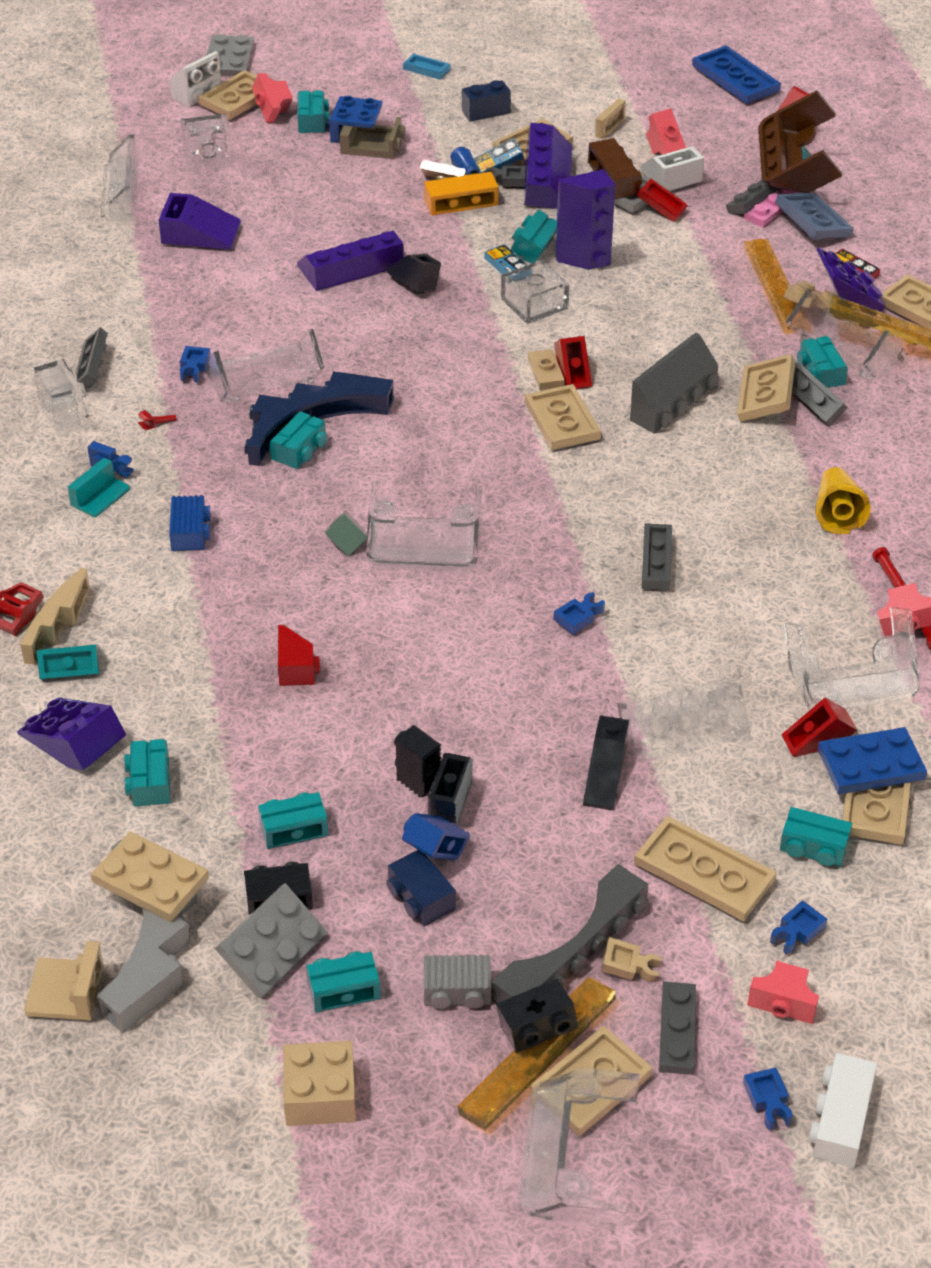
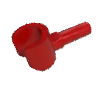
(150, 421)

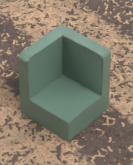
(346, 533)

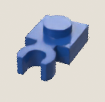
(194, 360)
(120, 463)
(577, 615)
(799, 924)
(768, 1093)

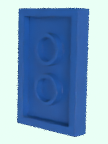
(872, 760)

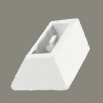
(196, 79)
(675, 168)

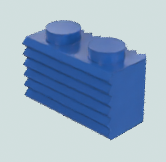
(188, 523)
(435, 836)

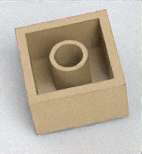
(319, 1083)

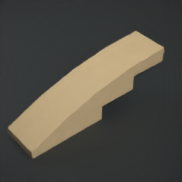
(58, 611)

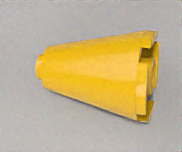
(841, 502)

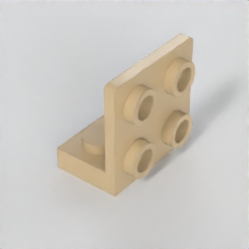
(66, 986)

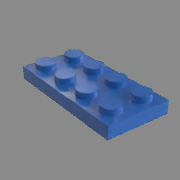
(736, 74)

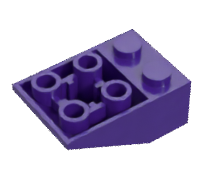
(196, 223)
(850, 282)
(74, 731)

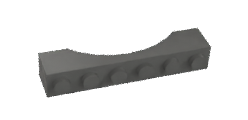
(618, 899)

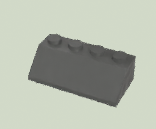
(673, 384)

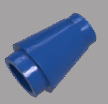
(462, 158)

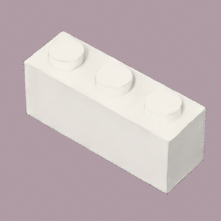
(842, 1109)

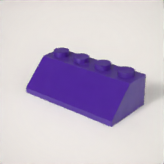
(546, 162)
(585, 220)
(352, 260)

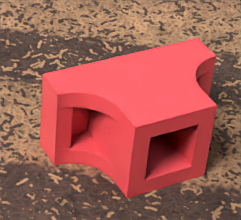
(271, 96)
(664, 133)
(907, 598)
(784, 993)

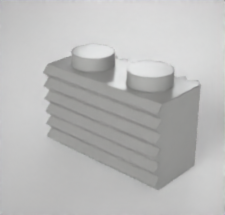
(457, 980)

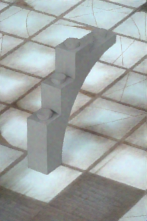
(150, 972)

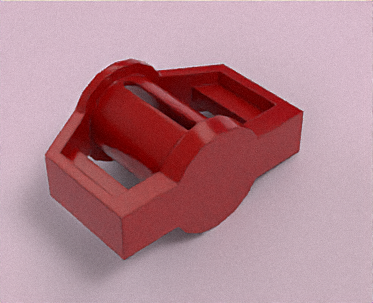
(18, 609)

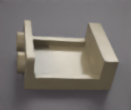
(372, 142)

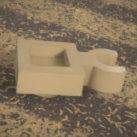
(624, 961)

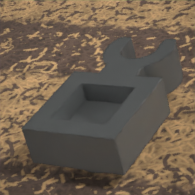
(509, 175)

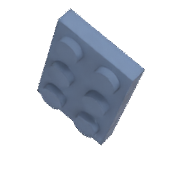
(814, 215)

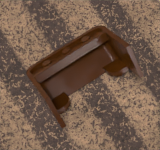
(781, 143)

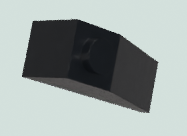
(606, 762)

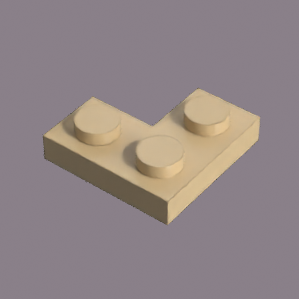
(797, 290)

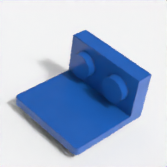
(353, 112)

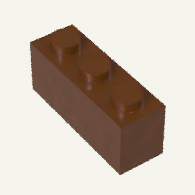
(611, 157)

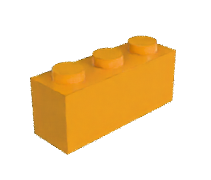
(461, 193)

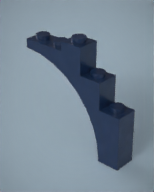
(339, 396)

